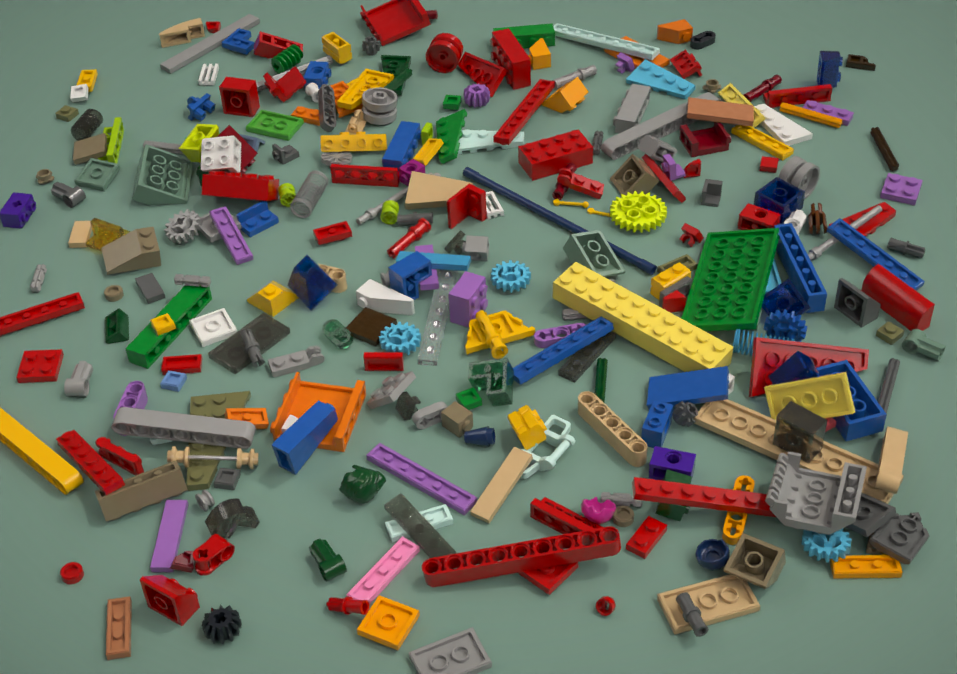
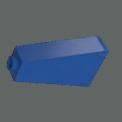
(304, 436)

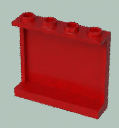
(395, 19)

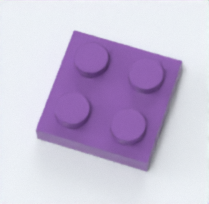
(901, 189)

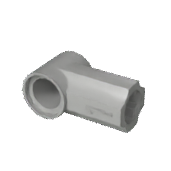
(79, 382)

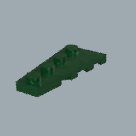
(395, 65)

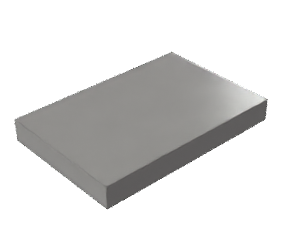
(452, 655)

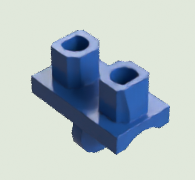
(198, 105)

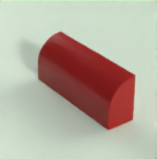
(898, 299)

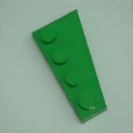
(450, 132)

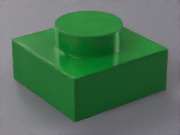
(452, 102)
(469, 398)

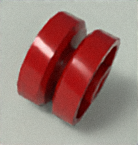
(444, 53)

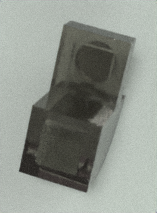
(230, 515)

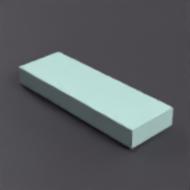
(437, 517)

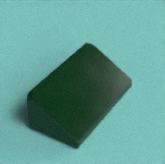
(116, 327)

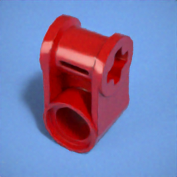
(212, 553)

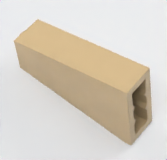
(431, 190)

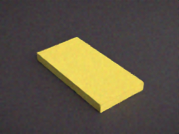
(822, 395)

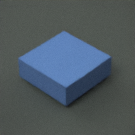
(173, 381)

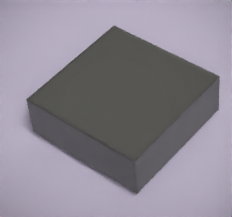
(227, 478)

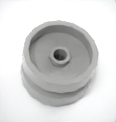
(379, 106)
(801, 174)

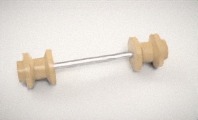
(184, 457)

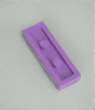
(843, 114)

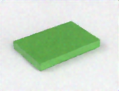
(274, 125)

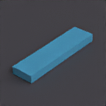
(443, 261)

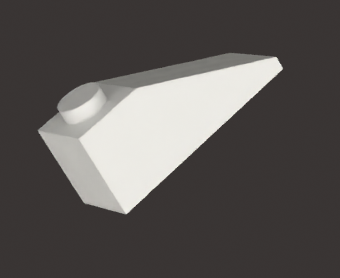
(384, 299)

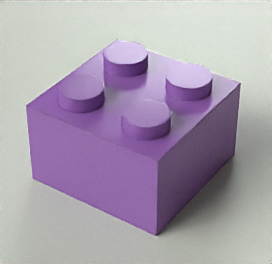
(467, 298)

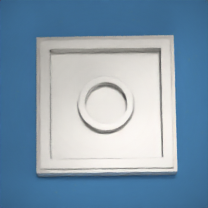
(213, 327)

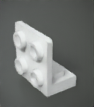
(221, 154)

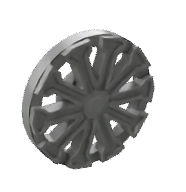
(336, 158)

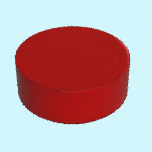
(72, 573)

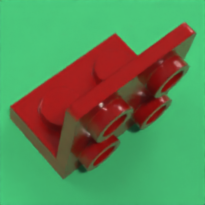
(465, 203)

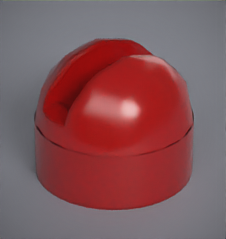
(602, 603)

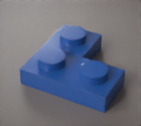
(239, 41)

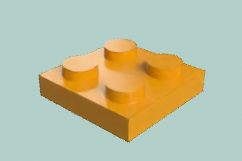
(388, 622)

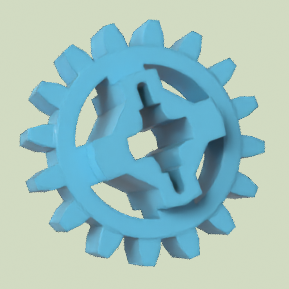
(510, 276)
(400, 338)
(825, 545)

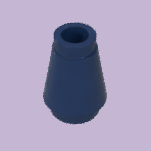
(481, 436)

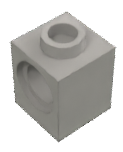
(476, 247)

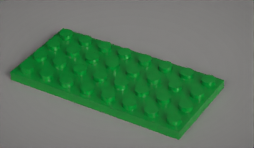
(731, 279)

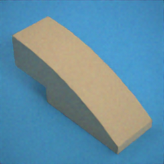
(182, 33)

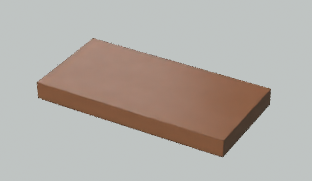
(720, 111)

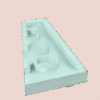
(482, 139)

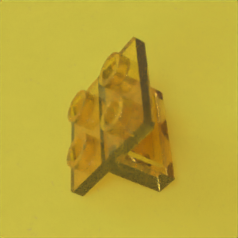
(104, 233)

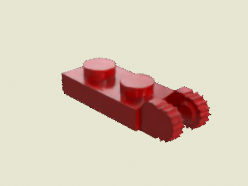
(580, 183)
(119, 456)

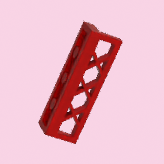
(798, 96)
(365, 175)
(559, 517)

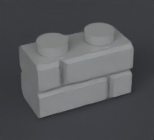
(656, 148)

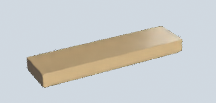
(501, 485)

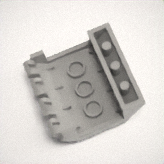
(814, 498)

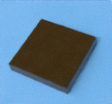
(369, 324)

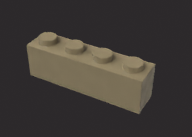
(142, 491)

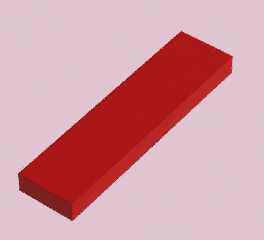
(664, 178)

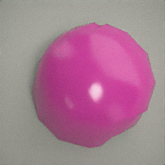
(597, 511)

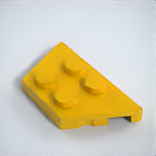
(504, 323)

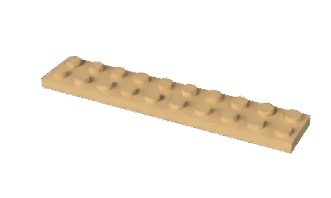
(757, 433)

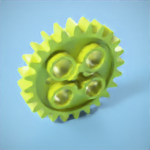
(638, 211)

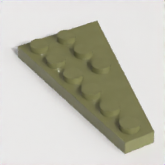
(202, 472)

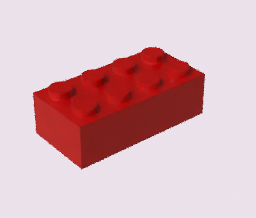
(510, 55)
(553, 153)
(237, 186)

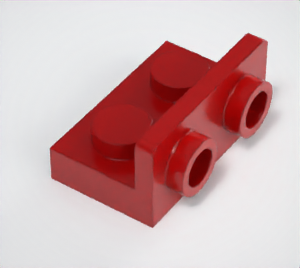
(686, 64)

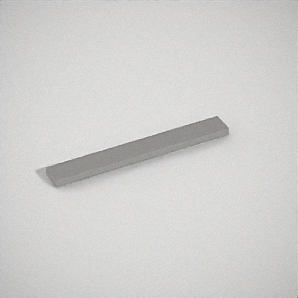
(208, 44)

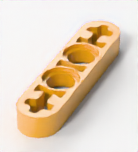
(738, 524)

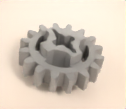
(183, 226)

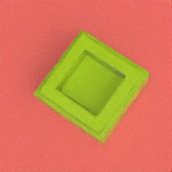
(427, 132)

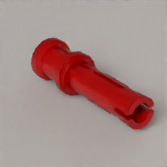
(414, 234)

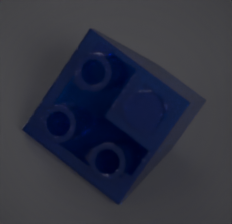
(310, 282)

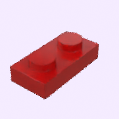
(332, 233)
(646, 537)

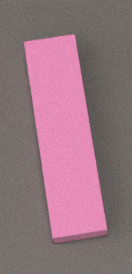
(384, 570)

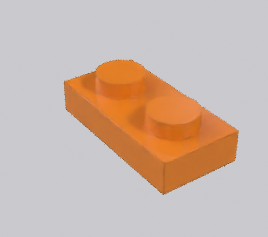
(308, 115)
(256, 416)

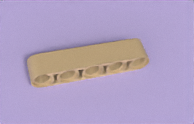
(612, 429)
(891, 460)

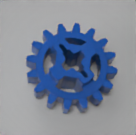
(785, 325)

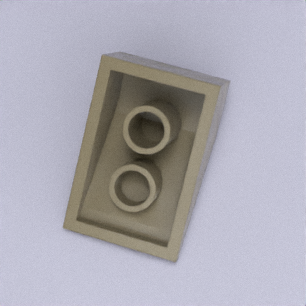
(132, 252)

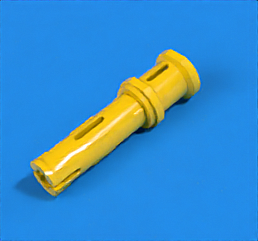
(493, 339)

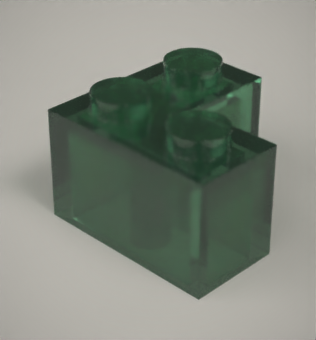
(495, 377)

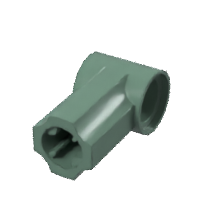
(918, 342)

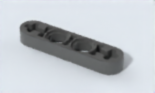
(328, 107)

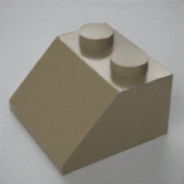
(634, 176)
(756, 561)

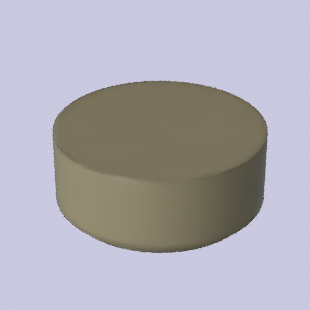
(113, 293)
(623, 516)

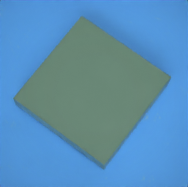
(97, 174)

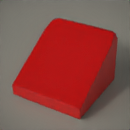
(674, 302)

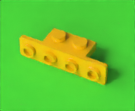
(358, 142)

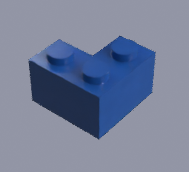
(408, 273)

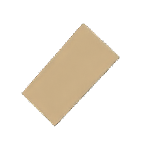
(716, 598)

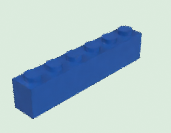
(800, 268)

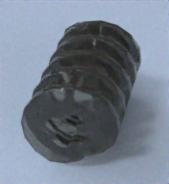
(86, 124)

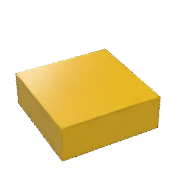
(163, 324)

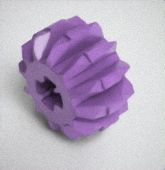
(476, 95)

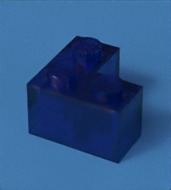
(795, 368)

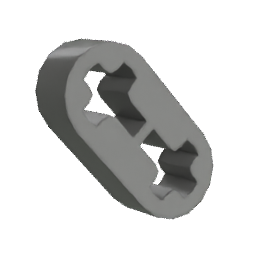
(429, 415)

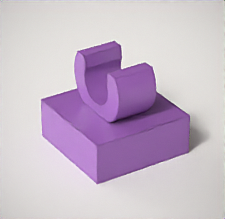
(624, 63)

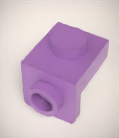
(672, 169)

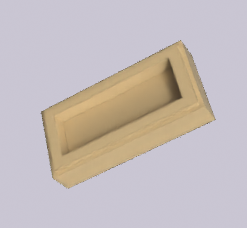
(80, 234)

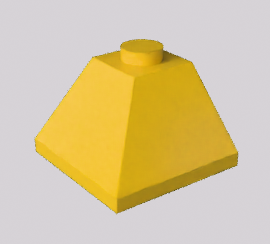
(272, 298)

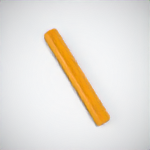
(811, 115)

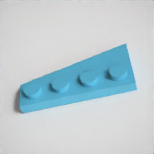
(660, 80)

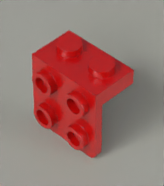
(286, 85)

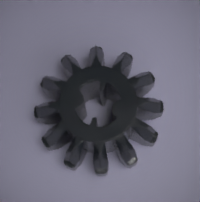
(221, 624)

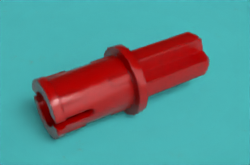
(348, 605)

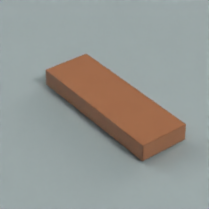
(118, 628)

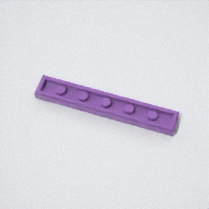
(422, 478)

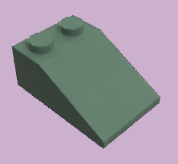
(593, 252)

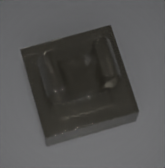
(456, 243)
(407, 405)

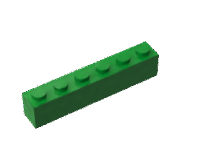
(183, 307)

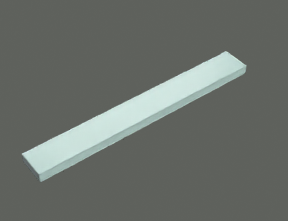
(606, 41)

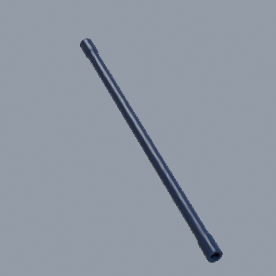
(475, 176)

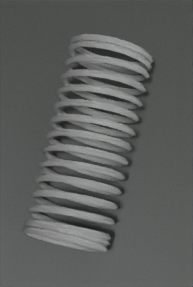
(298, 198)

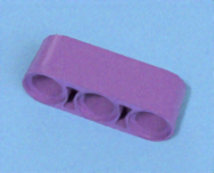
(133, 397)

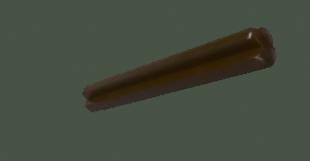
(884, 148)

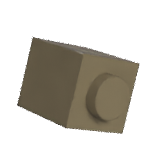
(457, 419)

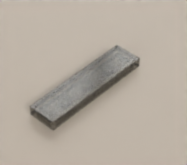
(584, 358)
(418, 527)

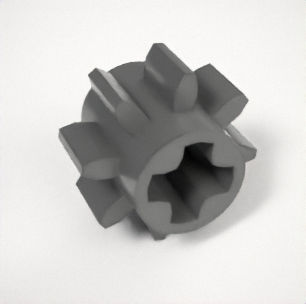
(371, 46)
(685, 413)

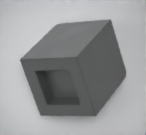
(711, 192)

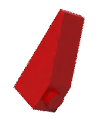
(270, 45)

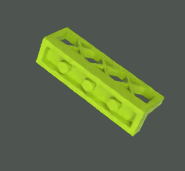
(114, 140)

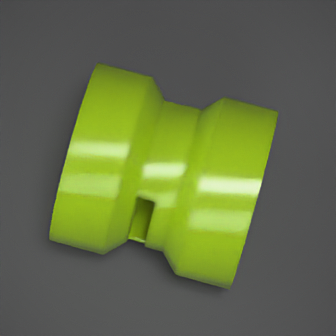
(287, 194)
(389, 212)

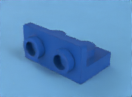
(256, 219)

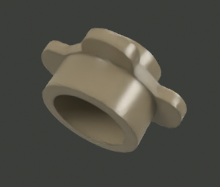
(712, 86)
(44, 176)

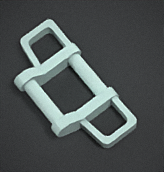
(561, 443)

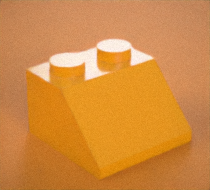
(567, 96)

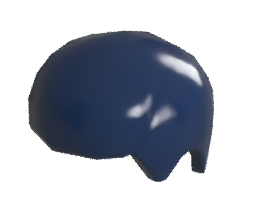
(712, 554)

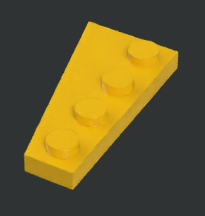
(367, 80)

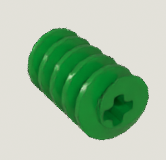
(287, 59)

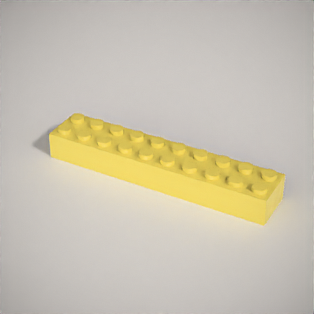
(640, 320)

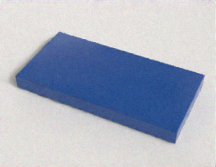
(690, 387)

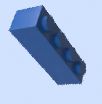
(402, 145)

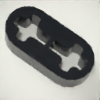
(702, 40)

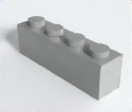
(632, 107)

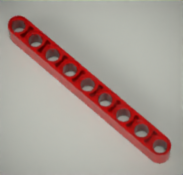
(511, 557)

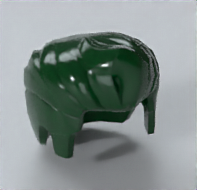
(362, 484)

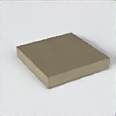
(88, 148)

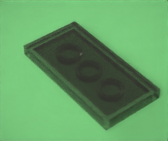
(232, 353)

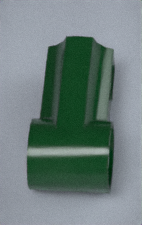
(328, 562)

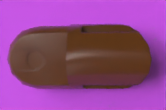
(817, 218)

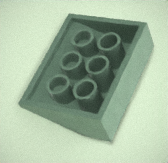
(162, 178)

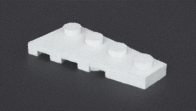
(781, 127)

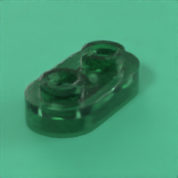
(337, 334)

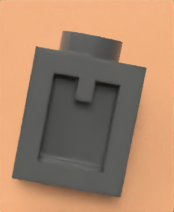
(284, 154)

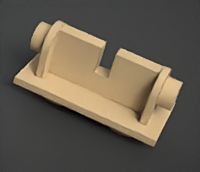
(356, 123)

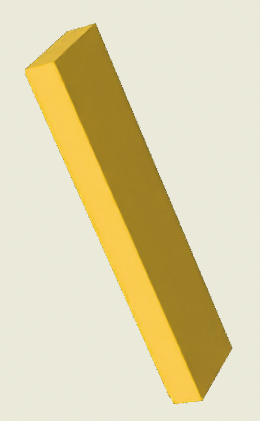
(763, 141)

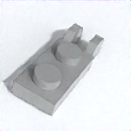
(296, 361)

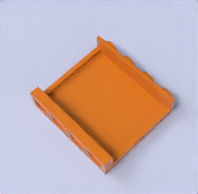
(304, 395)

